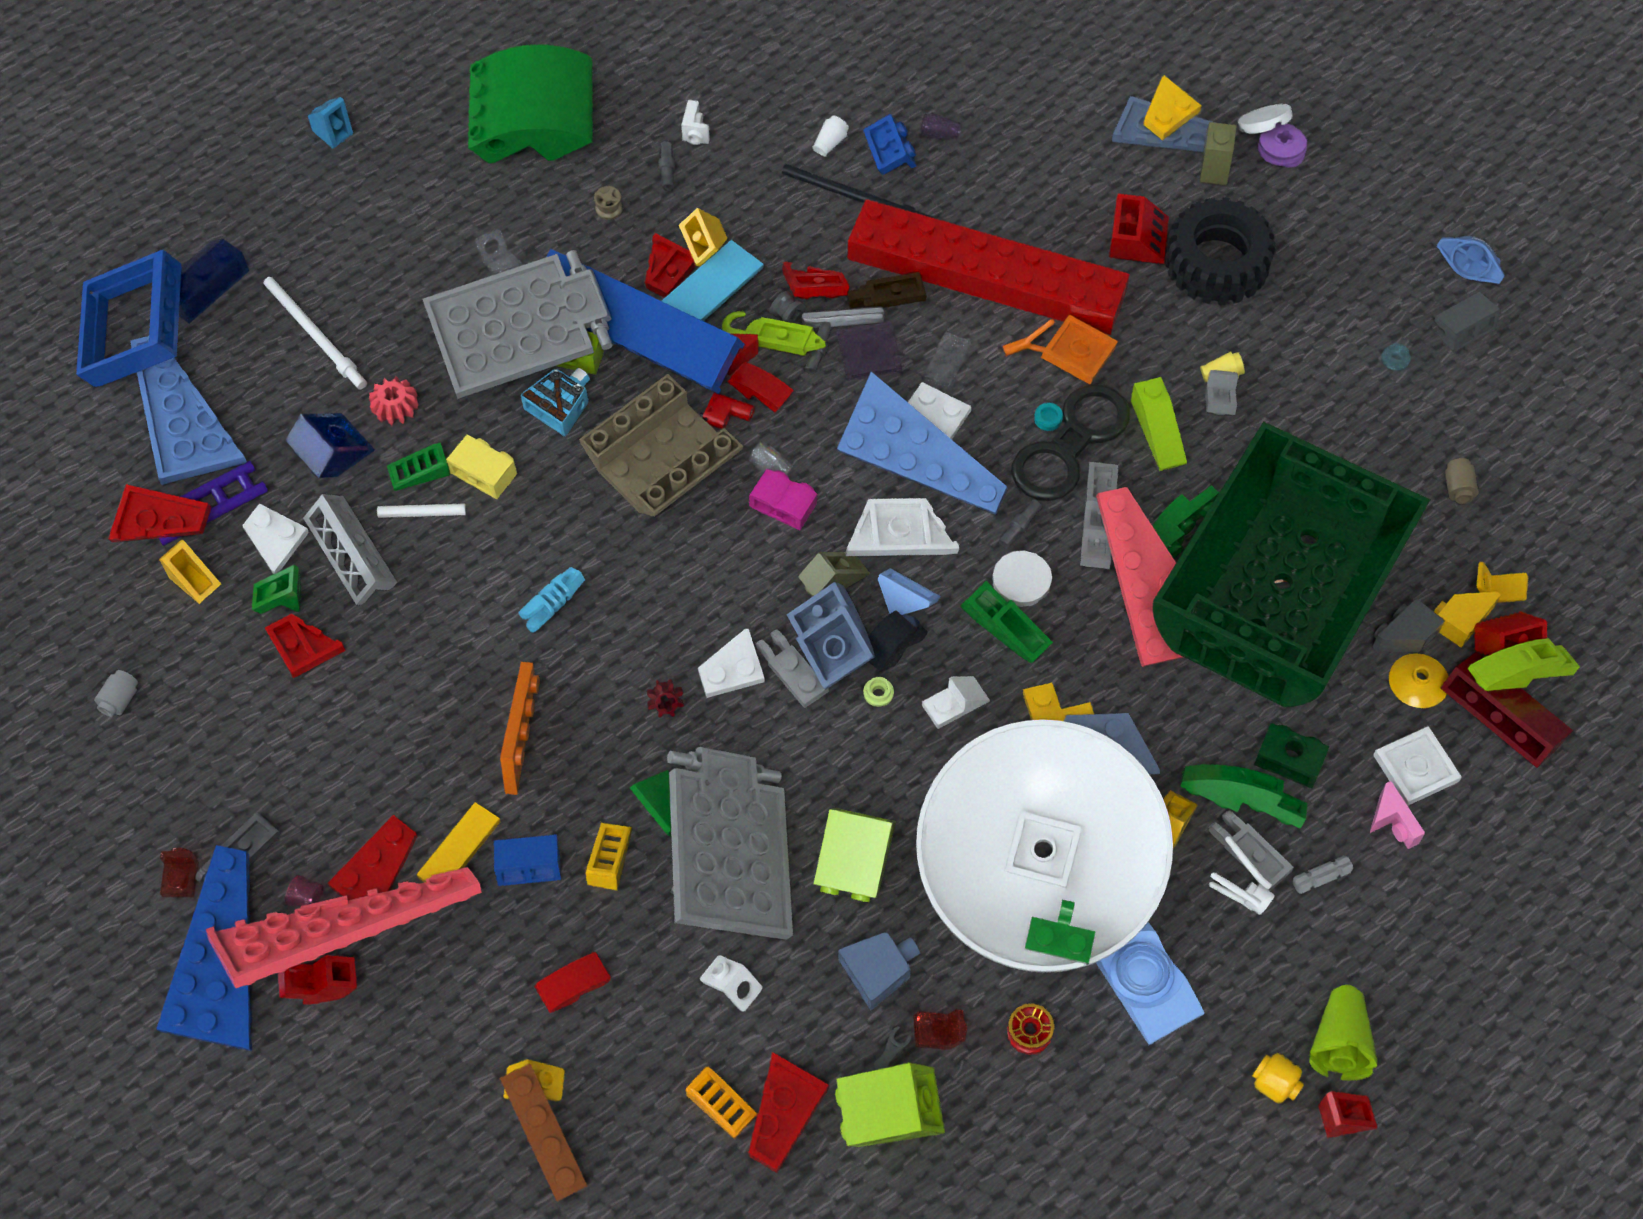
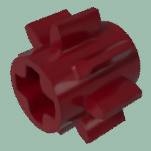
(657, 702)

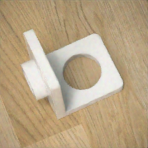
(727, 976)

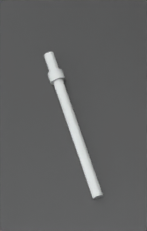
(343, 365)

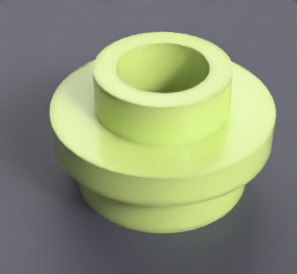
(878, 683)

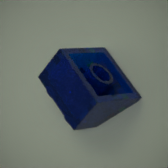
(328, 443)

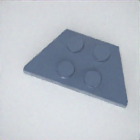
(1121, 730)

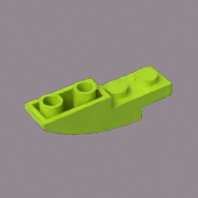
(1521, 664)

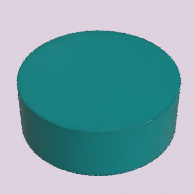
(1048, 416)

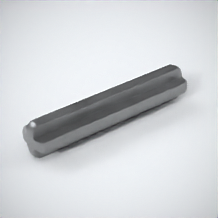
(844, 317)

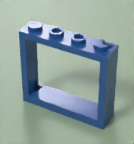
(165, 276)

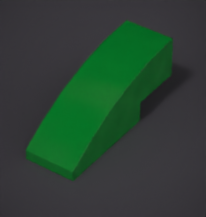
(1006, 622)

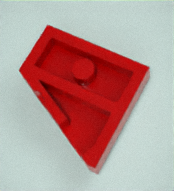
(815, 282)

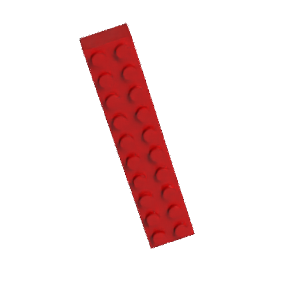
(987, 266)

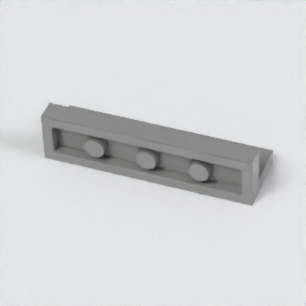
(351, 540)

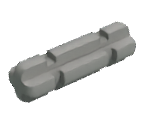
(1322, 874)

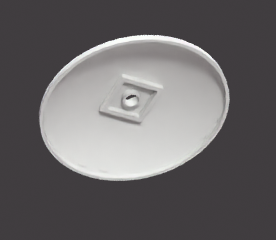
(1050, 787)

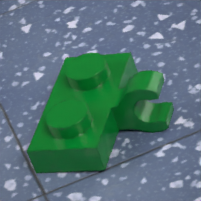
(1060, 938)

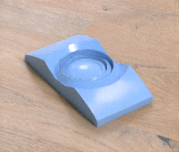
(1151, 986)

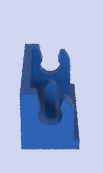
(527, 860)

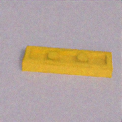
(461, 842)

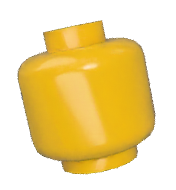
(1278, 1078)

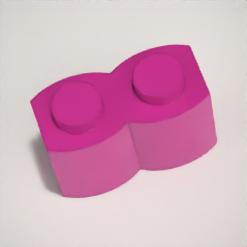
(783, 499)

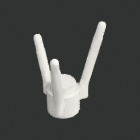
(1254, 896)

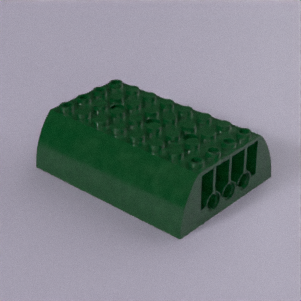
(1223, 592)

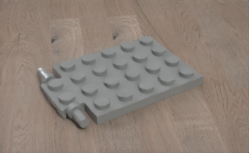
(518, 322)
(729, 844)

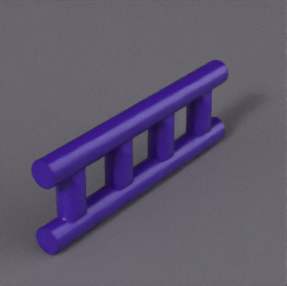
(224, 504)

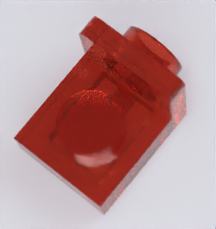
(178, 873)

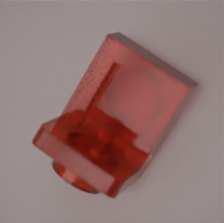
(939, 1029)

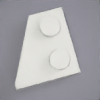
(274, 536)

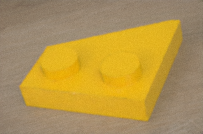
(1169, 109)

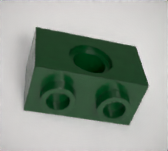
(1298, 769)

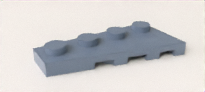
(1132, 131)

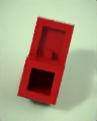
(319, 982)

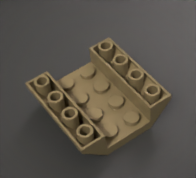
(657, 447)

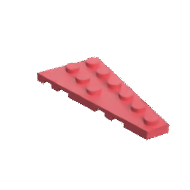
(1141, 569)

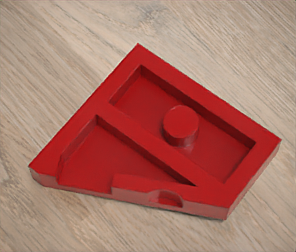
(667, 266)
(301, 644)

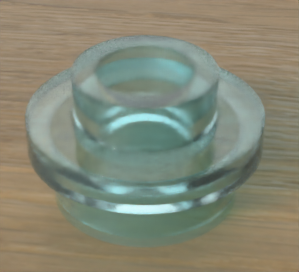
(1396, 350)

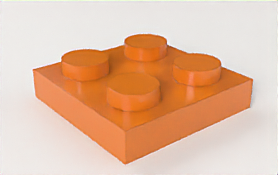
(1079, 349)

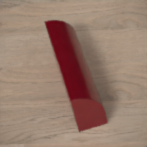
(1509, 714)

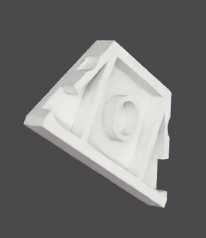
(900, 529)

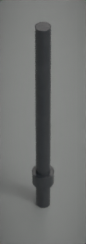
(840, 189)

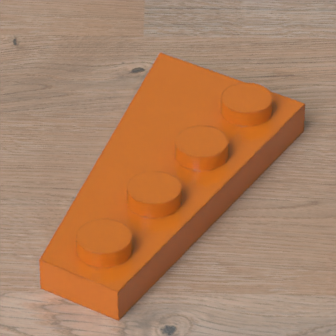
(518, 727)

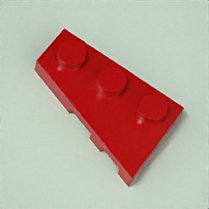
(157, 515)
(784, 1111)

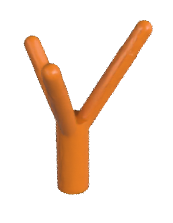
(1025, 343)

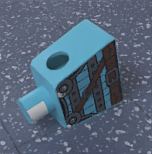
(558, 399)

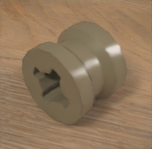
(605, 196)

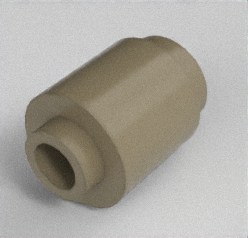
(1461, 481)

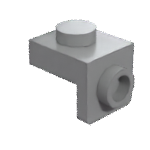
(1221, 392)

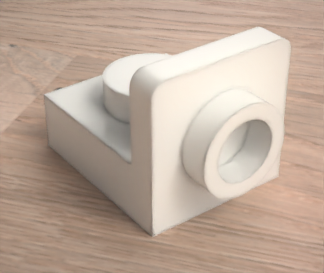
(692, 126)

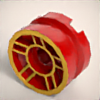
(1042, 1023)

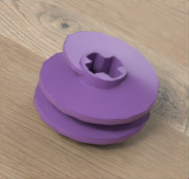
(1283, 145)

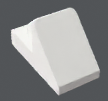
(958, 699)

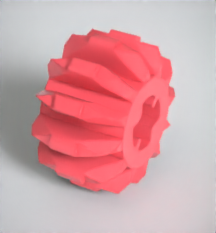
(393, 400)

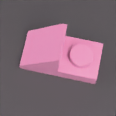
(1394, 810)

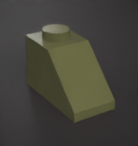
(1217, 153)
(830, 568)

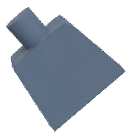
(878, 966)

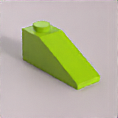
(1158, 422)

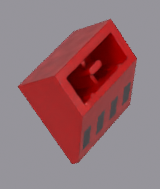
(1138, 230)

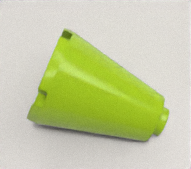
(1344, 1037)

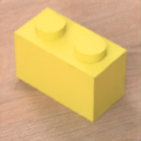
(482, 466)

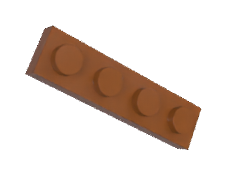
(543, 1132)

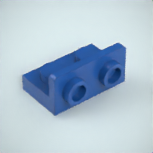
(889, 144)

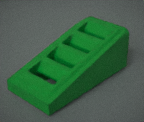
(428, 474)

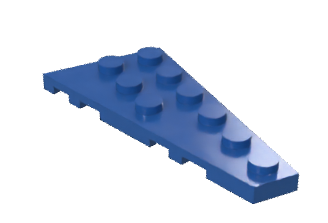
(201, 995)

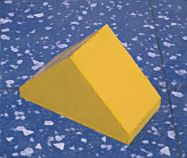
(189, 572)

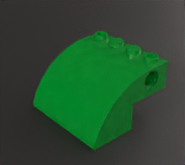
(530, 99)

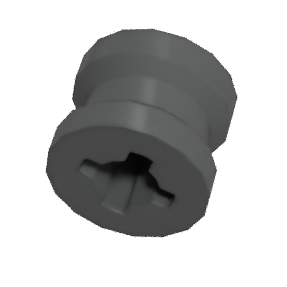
(787, 308)

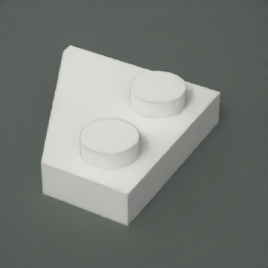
(732, 667)

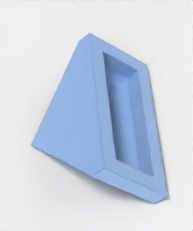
(904, 594)

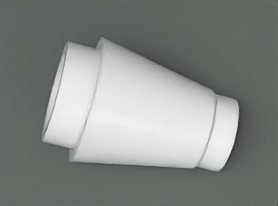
(831, 134)

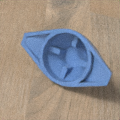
(1472, 258)

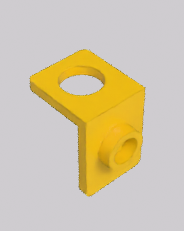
(1510, 586)
(549, 1077)

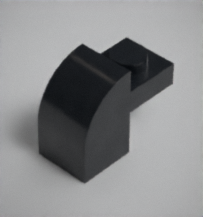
(893, 637)

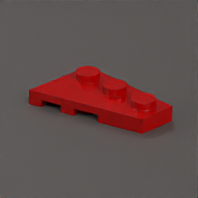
(376, 862)

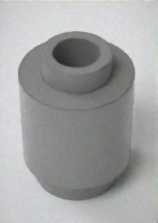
(116, 693)

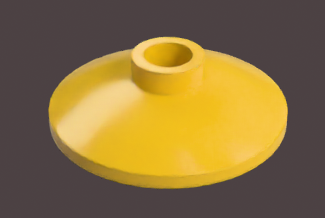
(1417, 691)

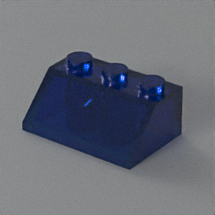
(209, 276)

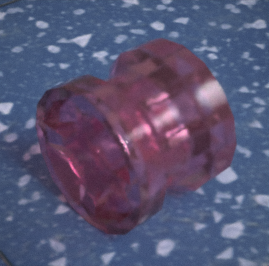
(302, 892)

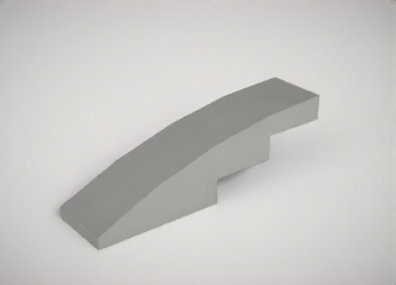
(1095, 545)

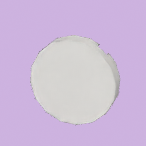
(1265, 118)
(1022, 578)

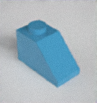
(331, 122)

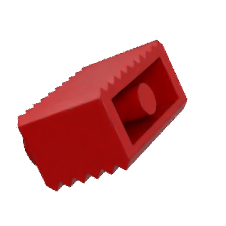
(1508, 631)

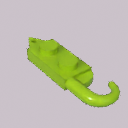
(778, 334)

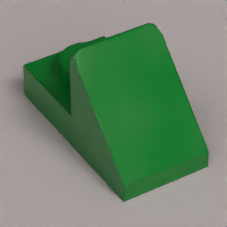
(278, 590)

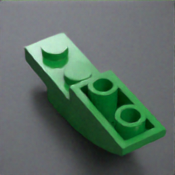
(1181, 518)
(1236, 785)

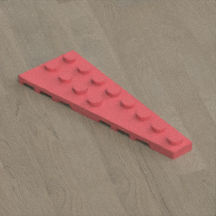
(321, 927)

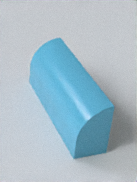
(715, 281)

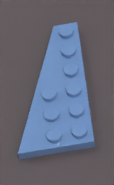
(181, 424)
(904, 442)

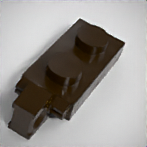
(888, 292)

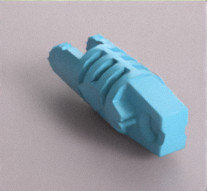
(551, 598)

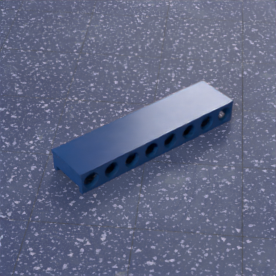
(664, 333)

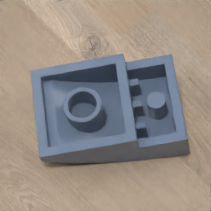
(831, 634)

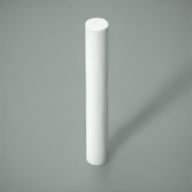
(421, 510)

